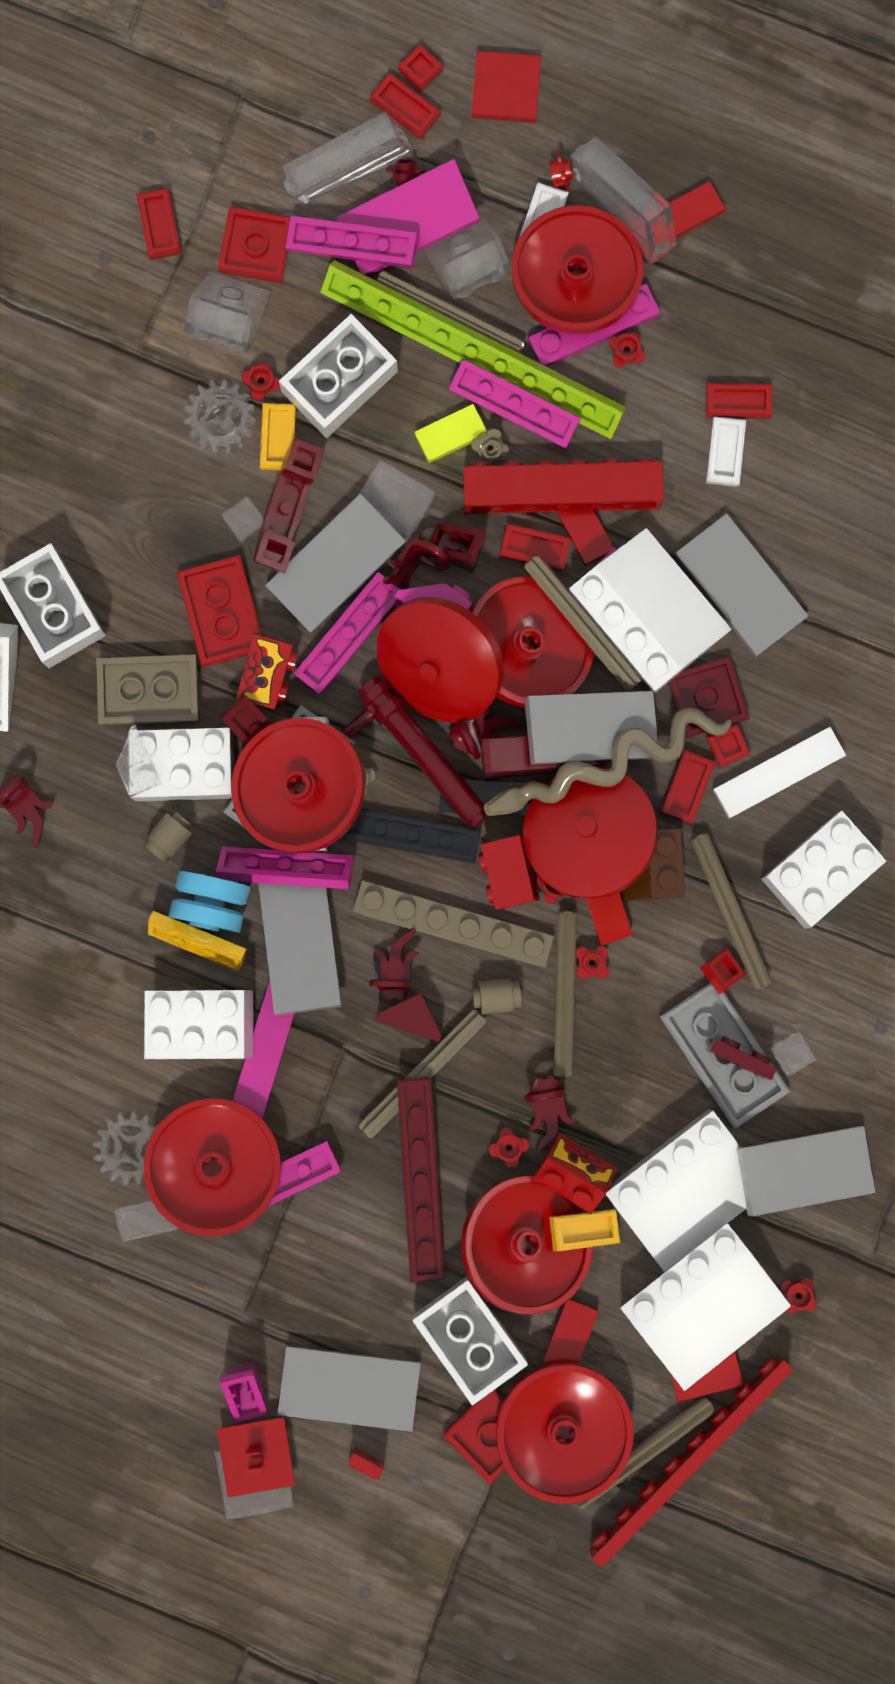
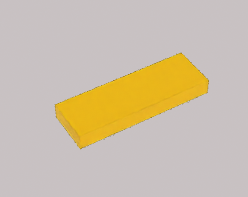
(196, 941)

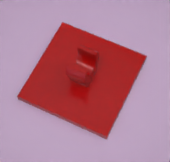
(255, 1456)

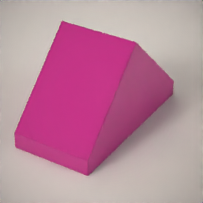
(244, 1392)

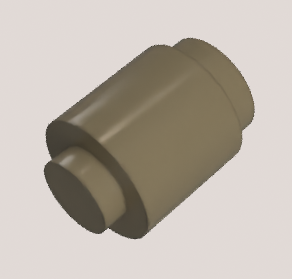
(168, 836)
(496, 996)

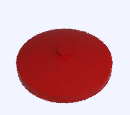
(577, 269)
(535, 639)
(440, 659)
(298, 785)
(591, 838)
(212, 1167)
(511, 1248)
(564, 1433)

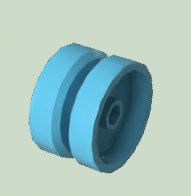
(209, 902)

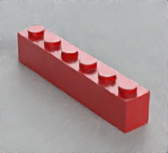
(547, 485)

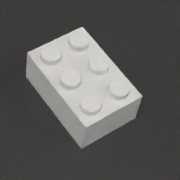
(338, 376)
(49, 606)
(190, 763)
(823, 870)
(198, 1024)
(469, 1340)

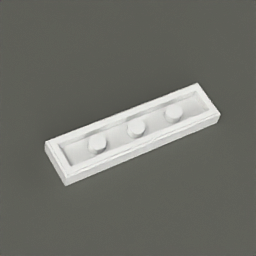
(779, 772)

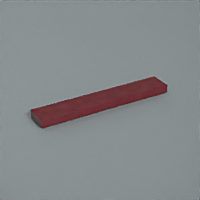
(420, 1179)

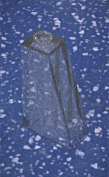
(348, 159)
(626, 197)

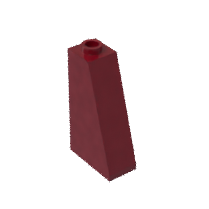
(511, 758)

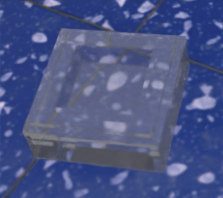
(243, 519)
(792, 1053)

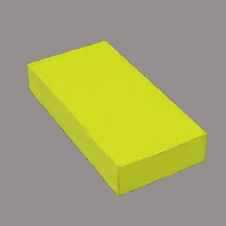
(450, 433)

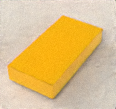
(276, 434)
(584, 1230)

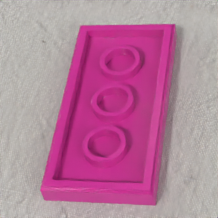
(430, 204)

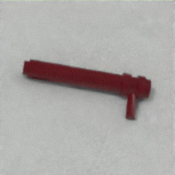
(391, 713)

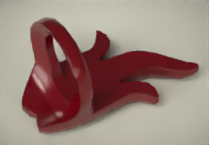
(411, 557)
(469, 734)
(22, 801)
(394, 972)
(547, 1102)

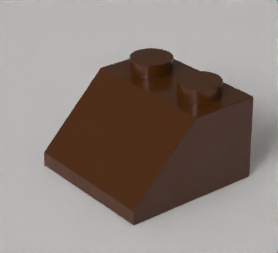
(664, 874)

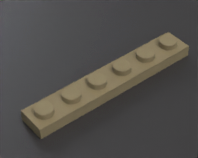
(453, 924)

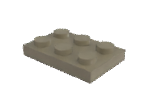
(147, 690)

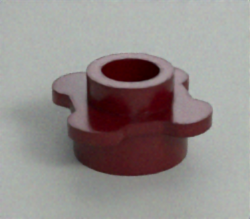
(404, 170)

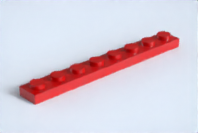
(680, 1468)

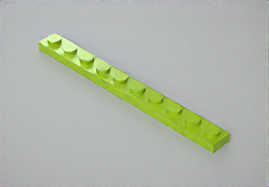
(464, 343)

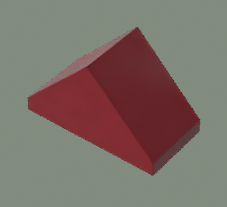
(459, 543)
(411, 1016)

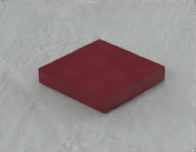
(712, 690)

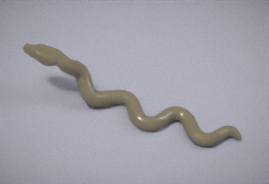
(516, 798)

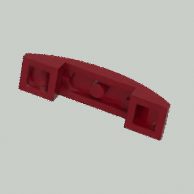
(286, 505)

